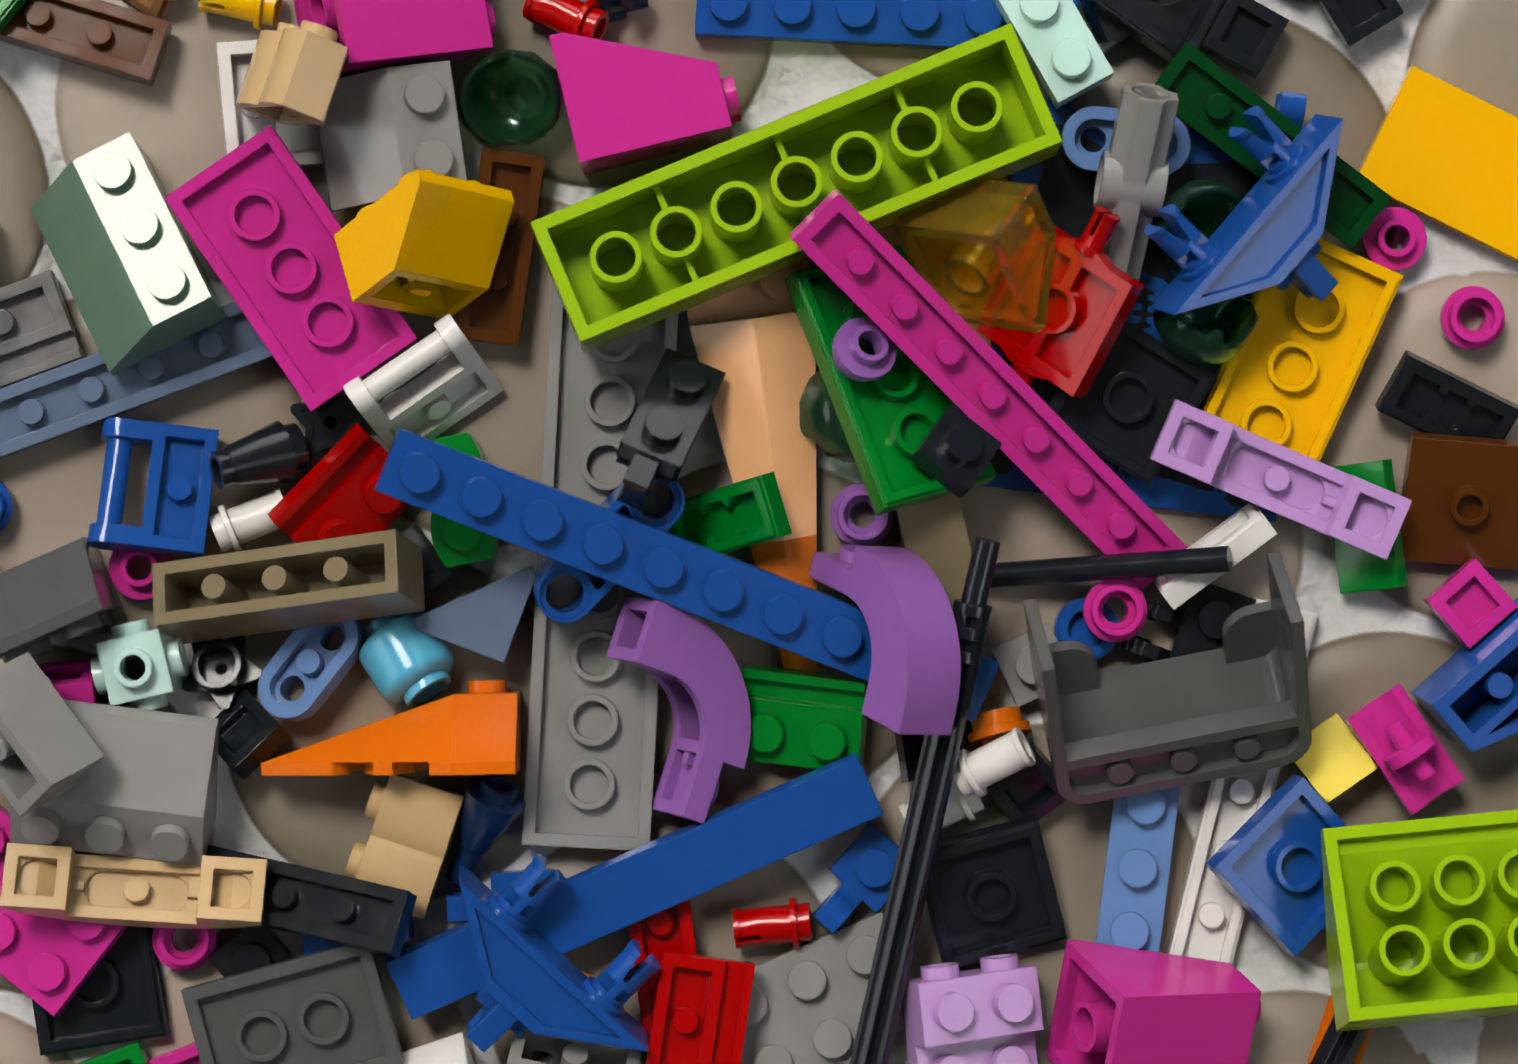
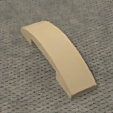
(133, 890)

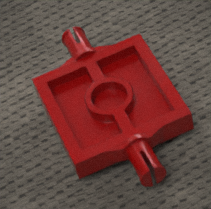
(1084, 312)

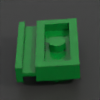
(804, 716)

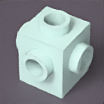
(163, 661)

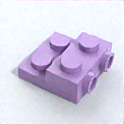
(973, 1013)

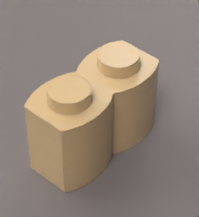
(293, 74)
(407, 837)

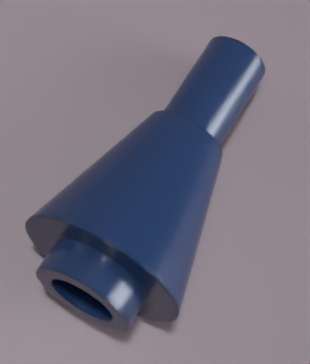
(487, 812)

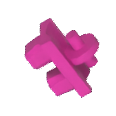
(1404, 748)

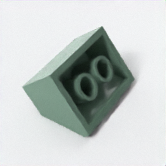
(125, 254)

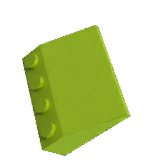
(1422, 919)

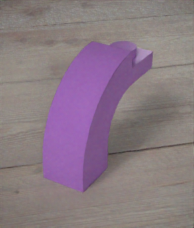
(911, 635)
(704, 694)

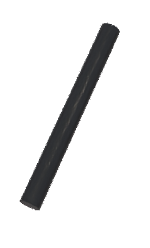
(1112, 567)

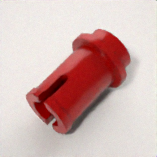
(569, 16)
(773, 925)

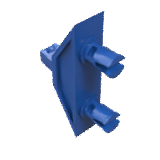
(1269, 233)
(534, 983)

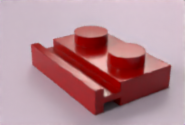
(339, 494)
(699, 1009)

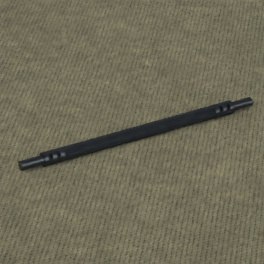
(923, 827)

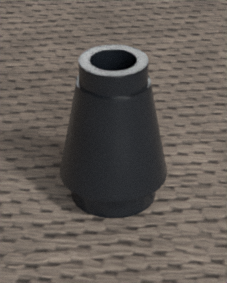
(262, 457)

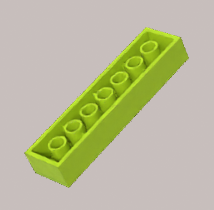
(730, 208)

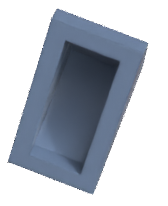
(485, 618)

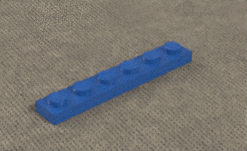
(850, 22)

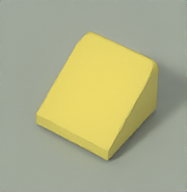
(1334, 759)

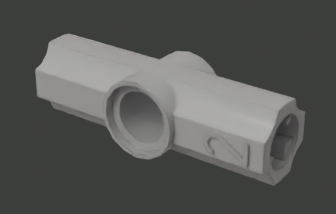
(1135, 170)

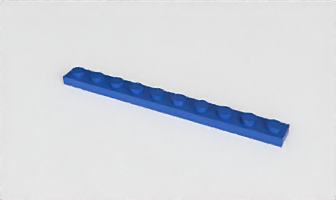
(635, 555)

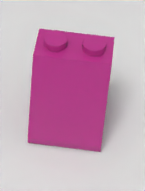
(403, 30)
(640, 101)
(1150, 1008)

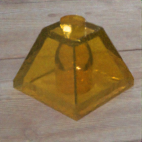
(985, 252)

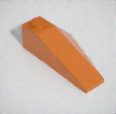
(449, 736)

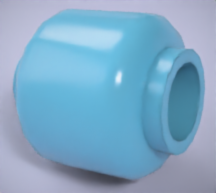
(404, 661)

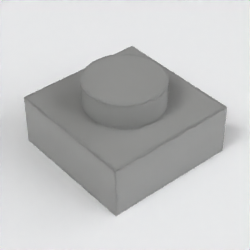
(1016, 665)

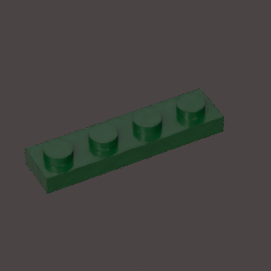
(1215, 101)

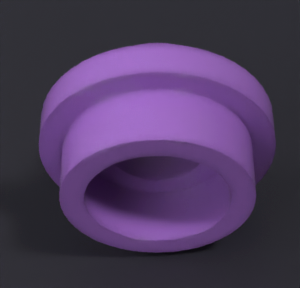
(852, 360)
(846, 529)

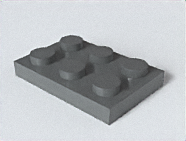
(297, 1012)

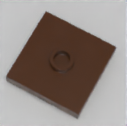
(1461, 500)

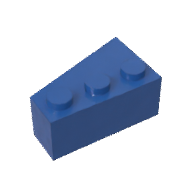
(1477, 689)

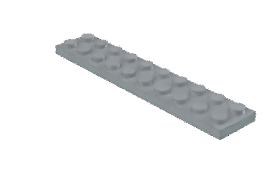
(587, 712)

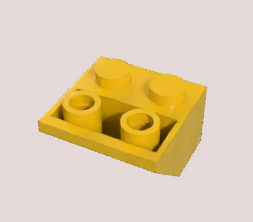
(425, 244)

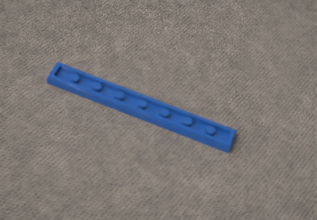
(655, 876)

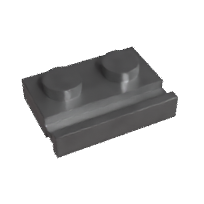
(34, 329)

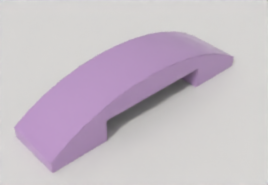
(1280, 479)

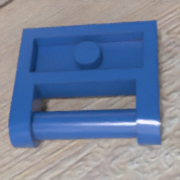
(175, 490)

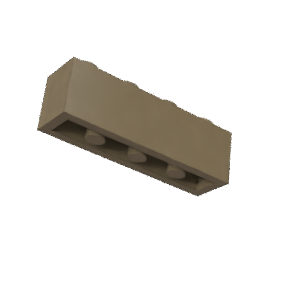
(288, 586)

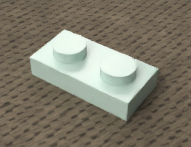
(1057, 46)

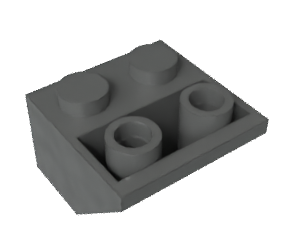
(54, 596)

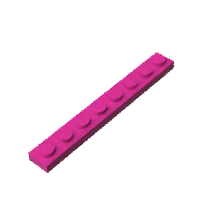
(979, 381)

